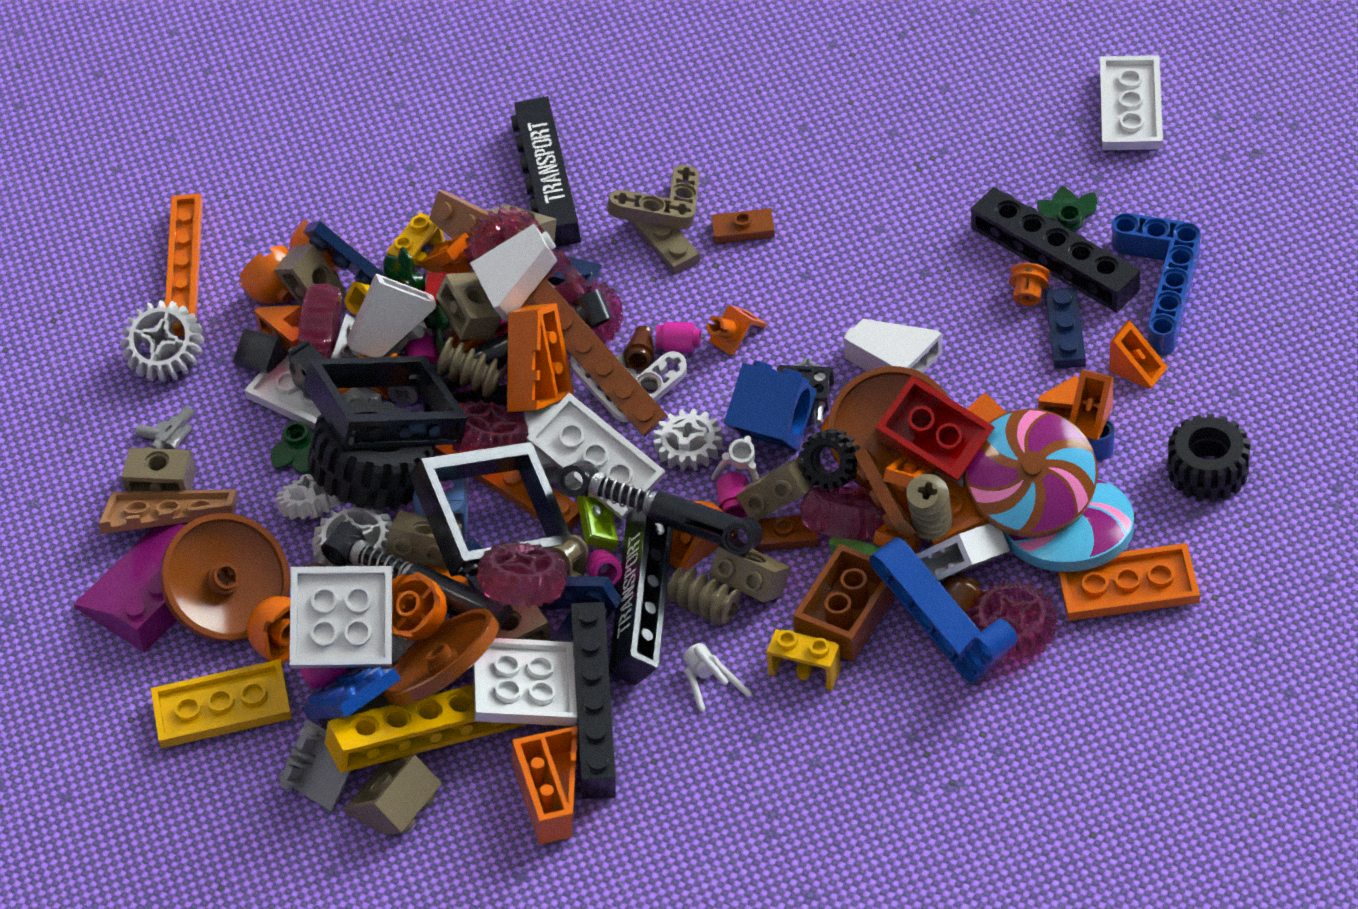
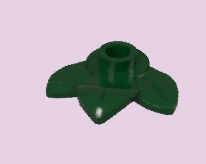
(1068, 208)
(402, 270)
(438, 323)
(293, 448)

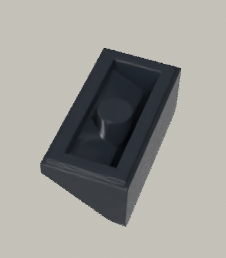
(259, 351)

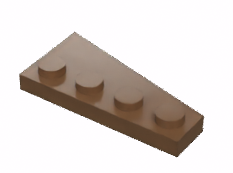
(455, 214)
(159, 508)

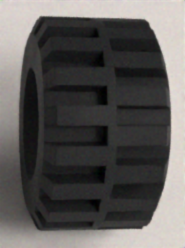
(1208, 438)

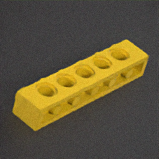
(406, 729)

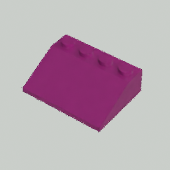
(130, 593)

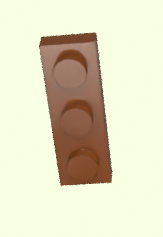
(883, 494)

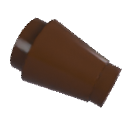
(640, 348)

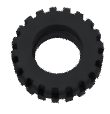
(364, 475)

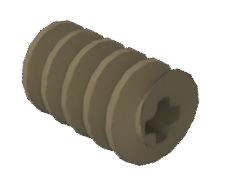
(469, 369)
(929, 506)
(703, 597)

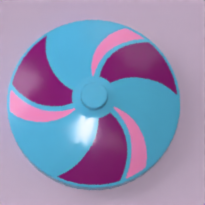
(1089, 542)

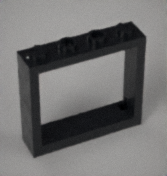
(384, 429)
(521, 457)

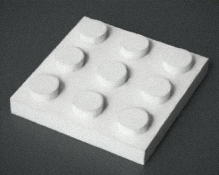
(341, 617)
(525, 683)

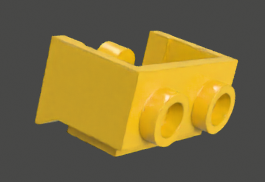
(415, 236)
(807, 651)

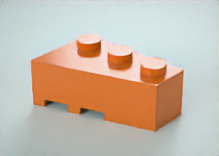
(536, 359)
(547, 781)

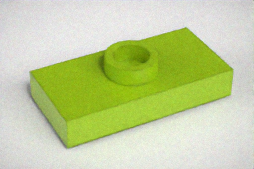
(597, 523)

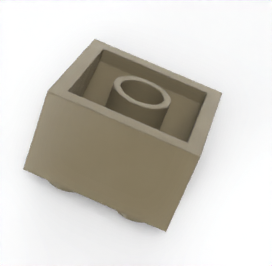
(394, 795)

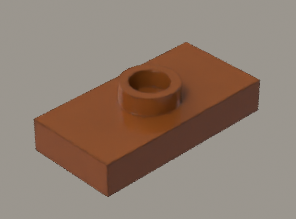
(743, 225)
(785, 533)

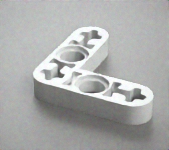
(660, 365)

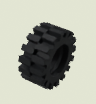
(813, 465)

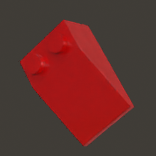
(933, 429)

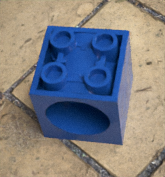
(770, 405)

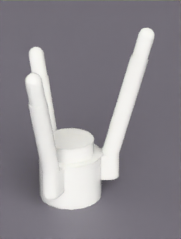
(741, 456)
(704, 664)

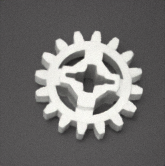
(688, 439)
(304, 499)

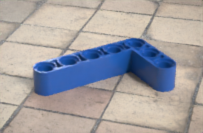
(1180, 248)
(939, 615)

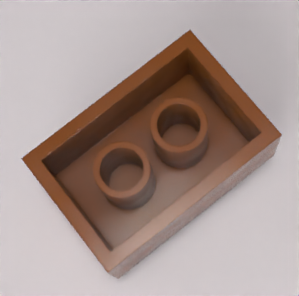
(844, 602)

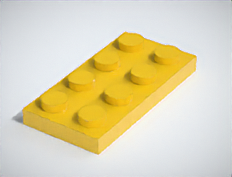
(221, 703)

